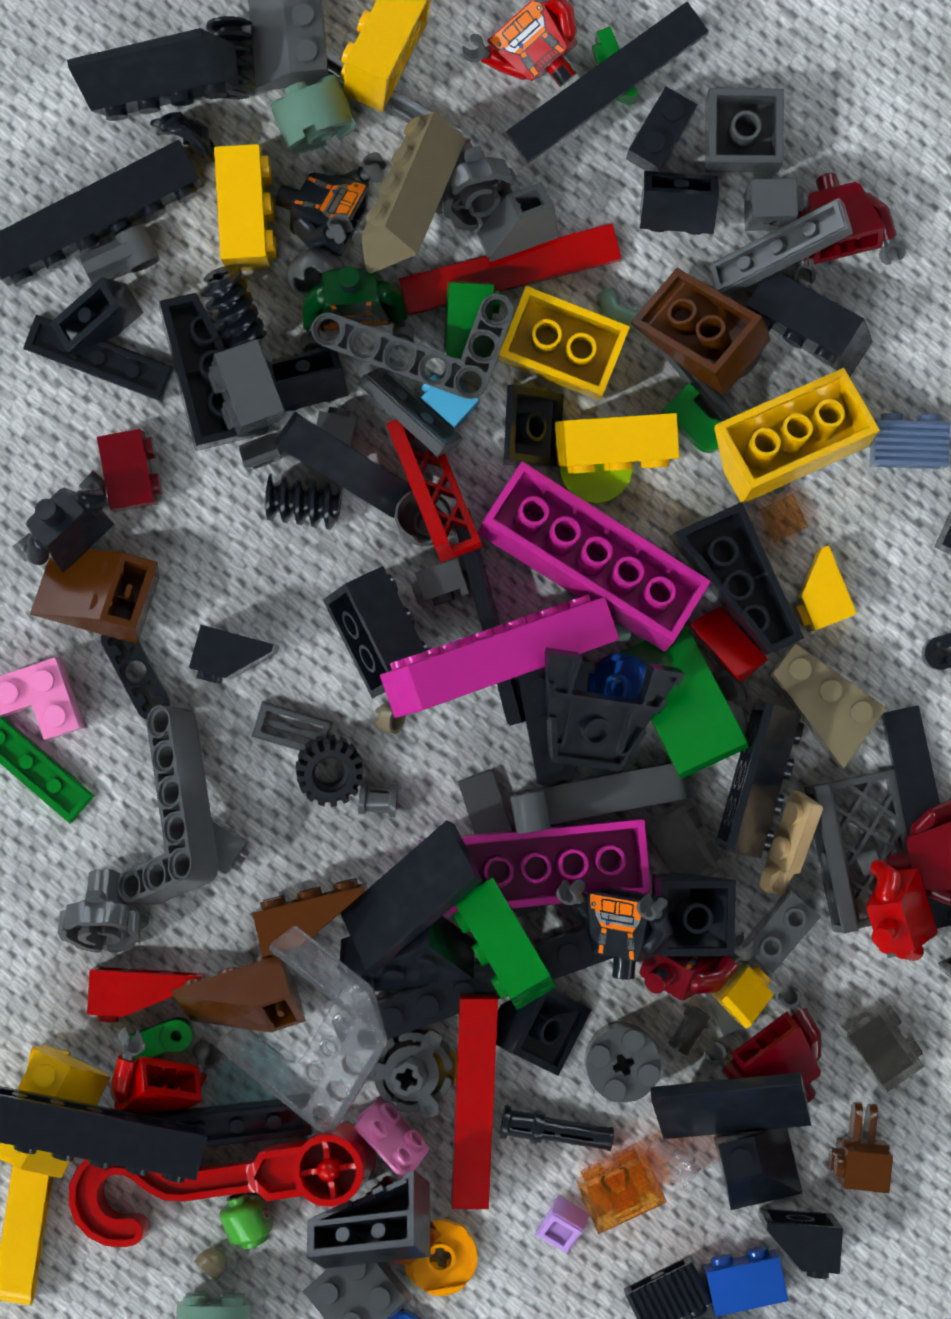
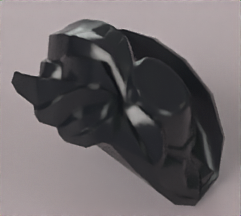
(189, 129)

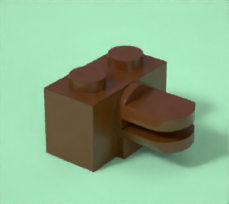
(862, 1161)

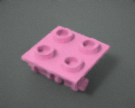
(391, 1137)

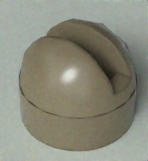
(386, 719)
(212, 1262)

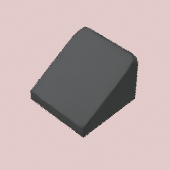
(259, 452)

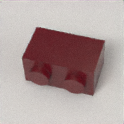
(128, 470)

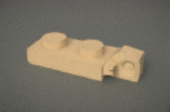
(790, 842)

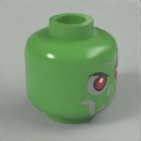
(246, 1220)

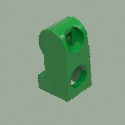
(692, 420)
(165, 1036)

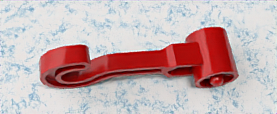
(321, 1169)

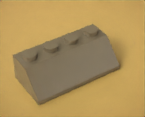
(411, 191)

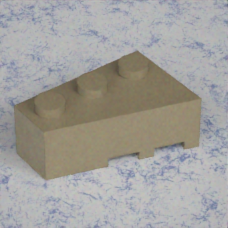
(828, 703)

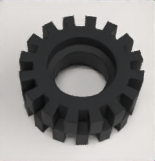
(339, 789)

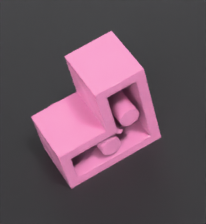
(50, 694)

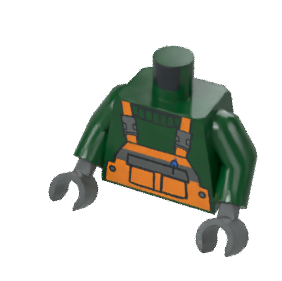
(357, 297)

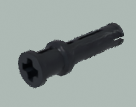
(538, 1127)

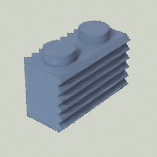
(910, 443)

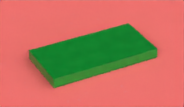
(696, 719)

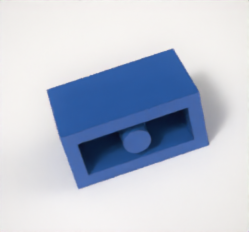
(745, 1281)

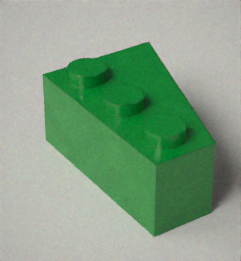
(503, 945)

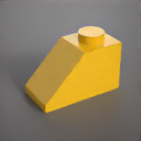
(823, 593)
(745, 994)

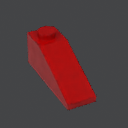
(127, 990)

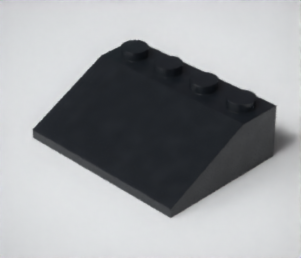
(758, 780)

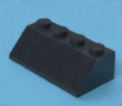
(156, 74)

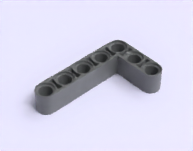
(420, 355)
(596, 796)
(184, 813)

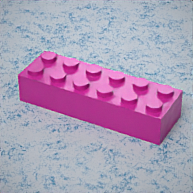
(593, 556)
(496, 654)
(536, 863)

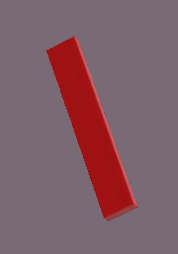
(537, 264)
(474, 1101)

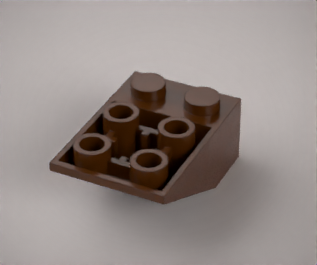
(99, 593)
(308, 912)
(247, 997)

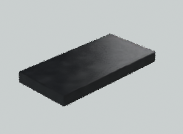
(411, 896)
(731, 1106)

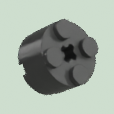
(612, 1081)

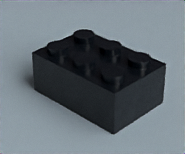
(374, 625)

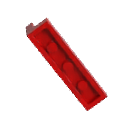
(427, 503)

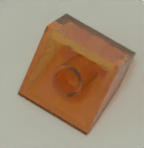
(620, 1189)

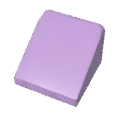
(562, 1224)

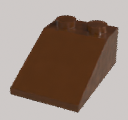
(702, 330)

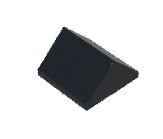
(531, 426)

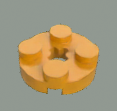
(458, 1269)

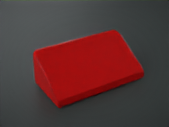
(728, 644)

